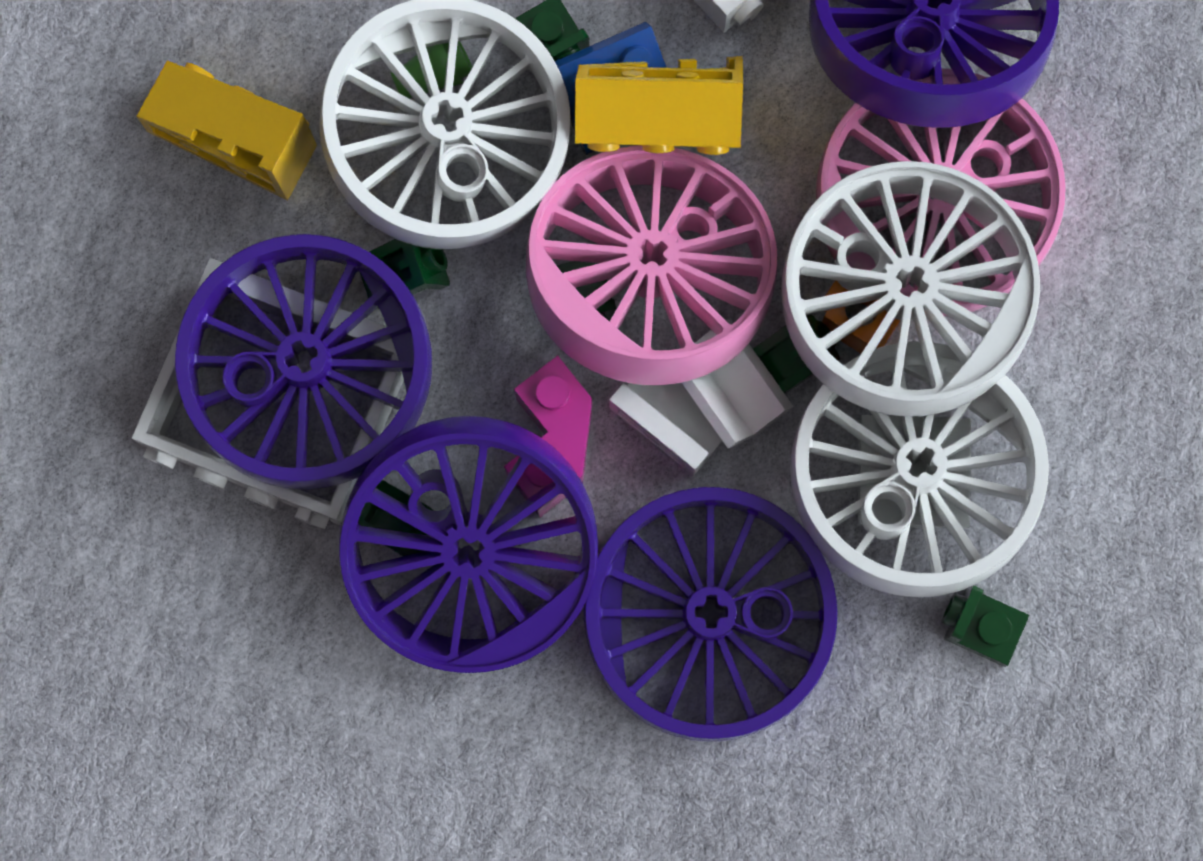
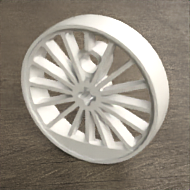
(415, 27)
(1002, 339)
(1001, 407)

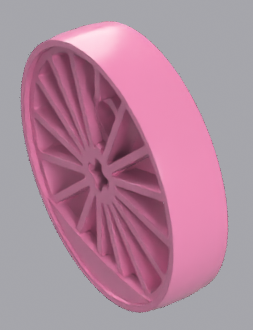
(1019, 118)
(649, 264)

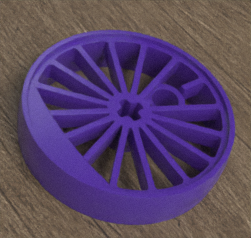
(934, 26)
(404, 327)
(441, 547)
(604, 613)

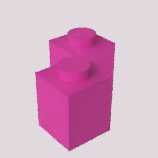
(563, 415)

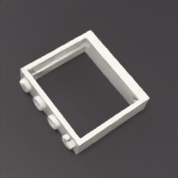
(216, 472)

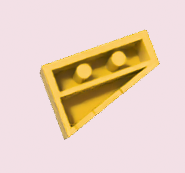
(659, 106)
(229, 127)

